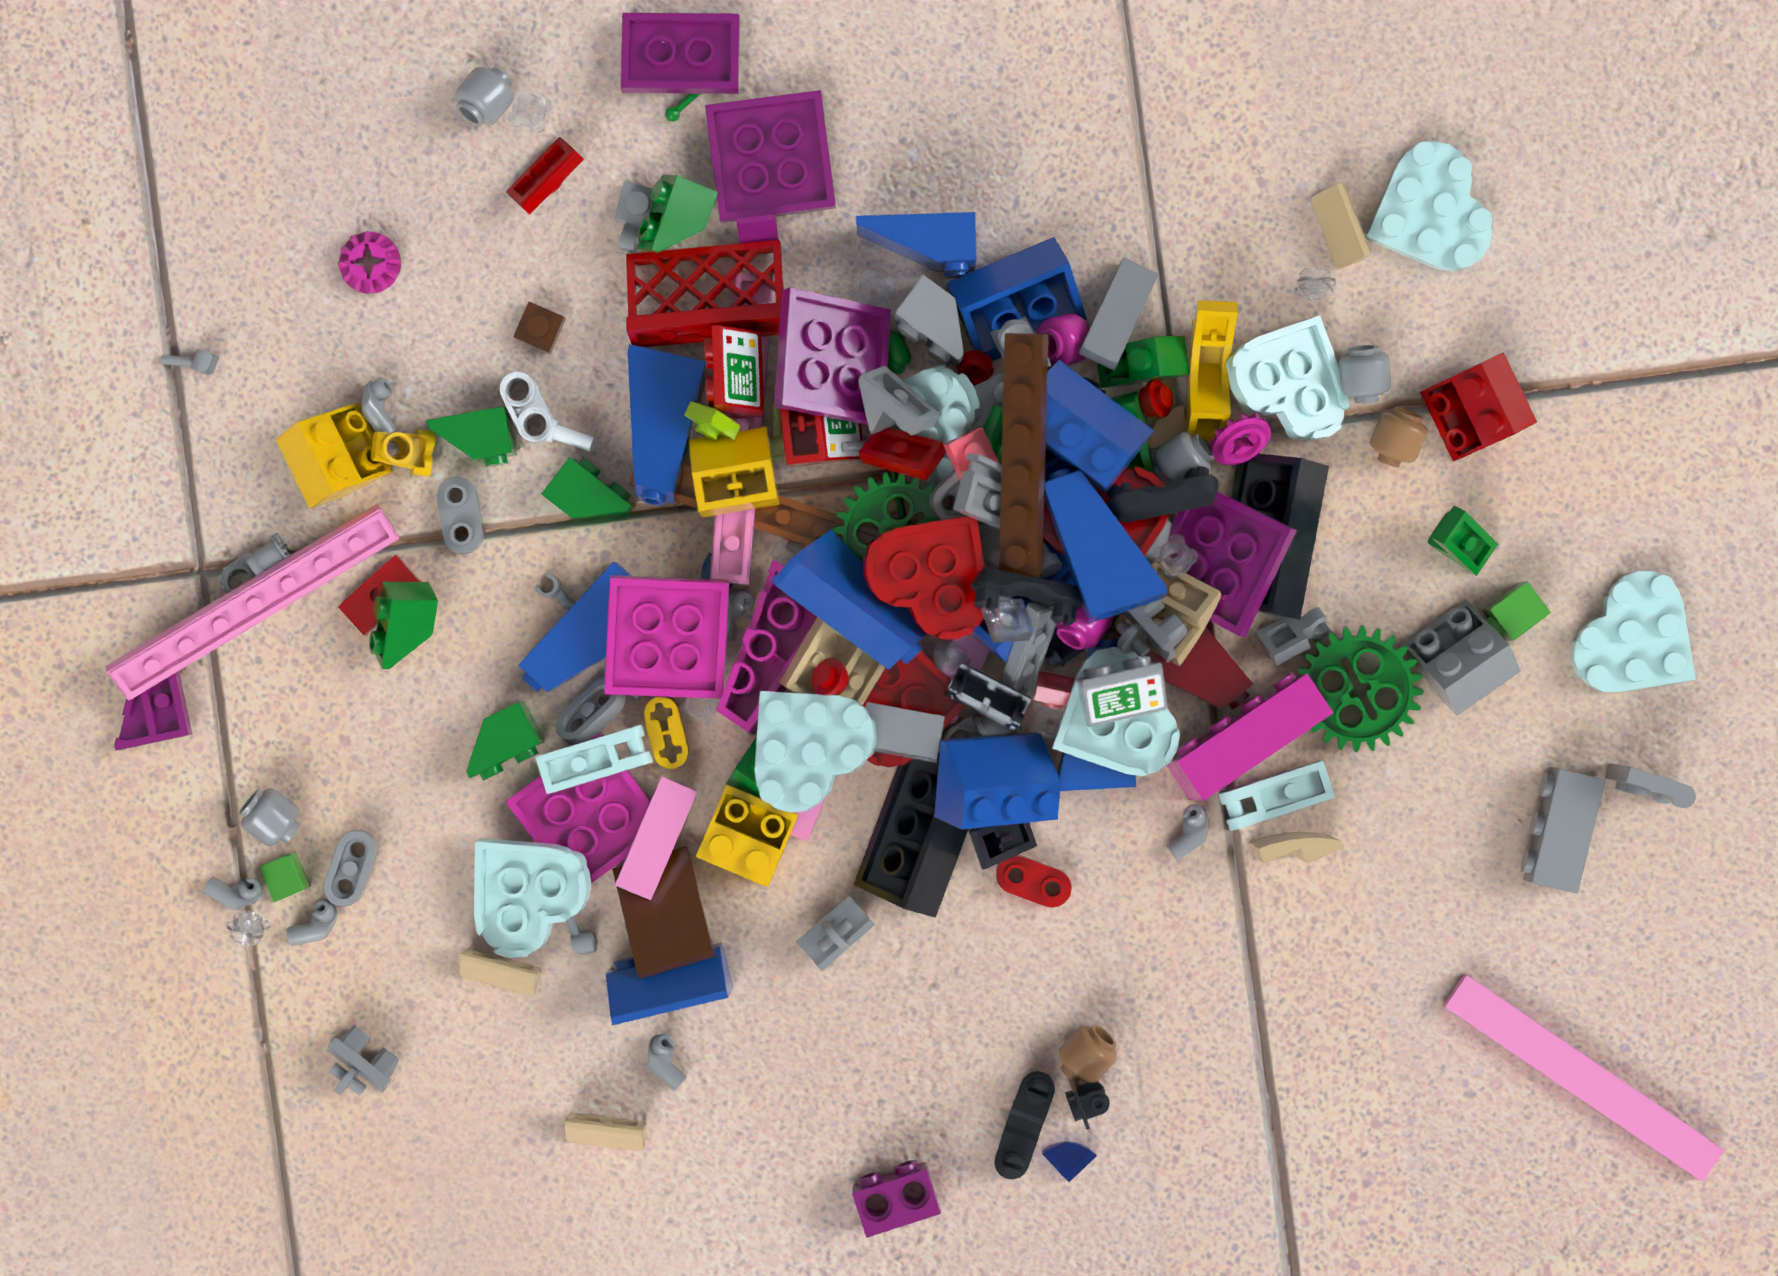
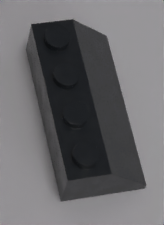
(1292, 494)
(910, 848)

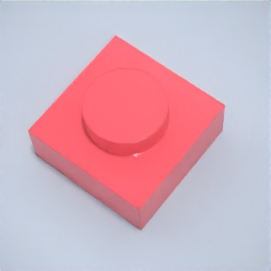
(971, 442)
(1053, 689)

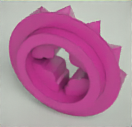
(382, 274)
(1232, 447)

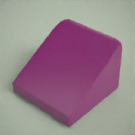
(757, 227)

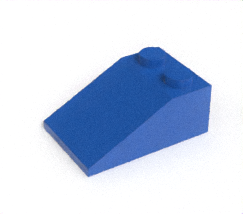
(933, 240)

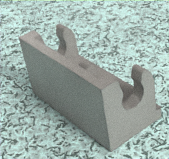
(906, 732)

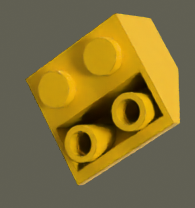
(331, 455)
(733, 473)
(746, 836)

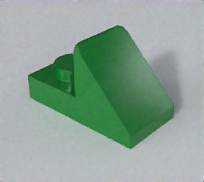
(1463, 540)

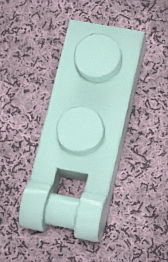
(592, 760)
(1278, 794)

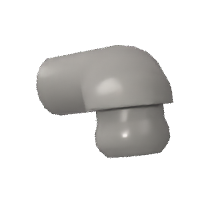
(1194, 832)
(234, 896)
(317, 928)

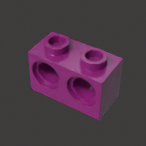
(900, 1208)

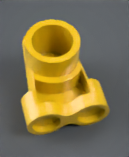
(412, 452)

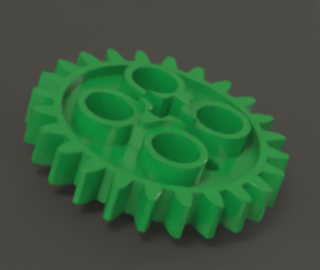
(873, 508)
(1390, 672)

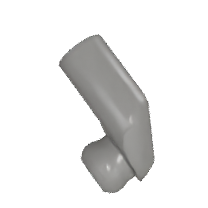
(373, 405)
(738, 603)
(660, 1061)

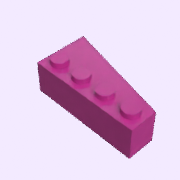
(766, 652)
(1248, 737)

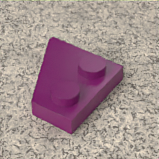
(155, 715)

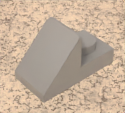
(892, 401)

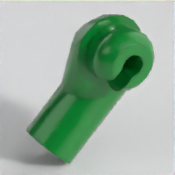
(898, 353)
(993, 430)

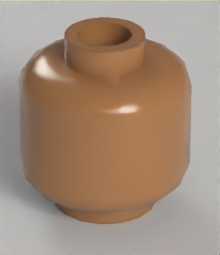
(1398, 436)
(1087, 1054)

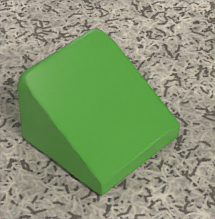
(284, 876)

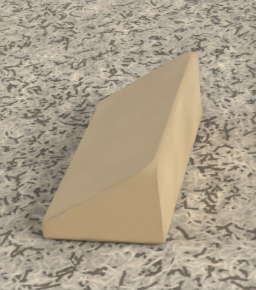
(1340, 226)
(499, 971)
(605, 1131)

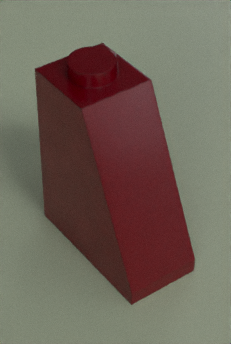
(1207, 674)

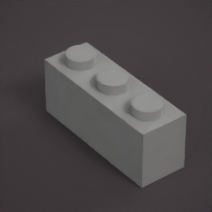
(1562, 829)

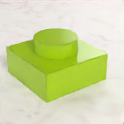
(711, 421)

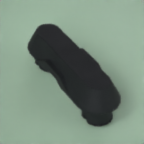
(1192, 492)
(993, 583)
(1024, 1125)

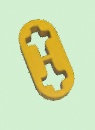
(656, 732)

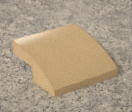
(1191, 602)
(825, 643)
(1305, 845)

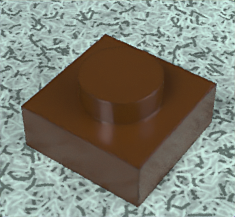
(539, 327)

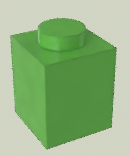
(1516, 611)

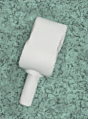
(534, 405)

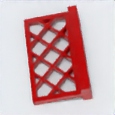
(696, 324)

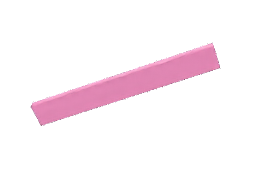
(735, 530)
(252, 602)
(1583, 1077)

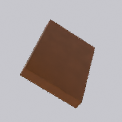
(670, 926)

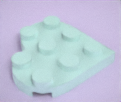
(1430, 210)
(1293, 377)
(955, 401)
(1638, 637)
(806, 744)
(1128, 745)
(524, 891)

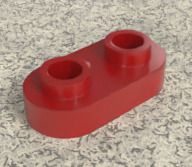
(1034, 880)

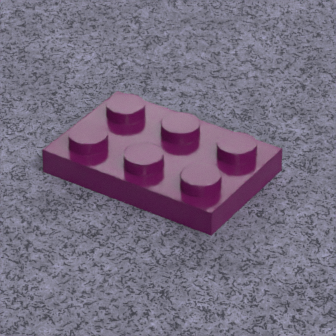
(680, 53)

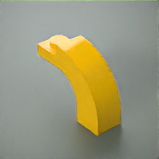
(1208, 379)

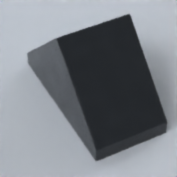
(1001, 842)

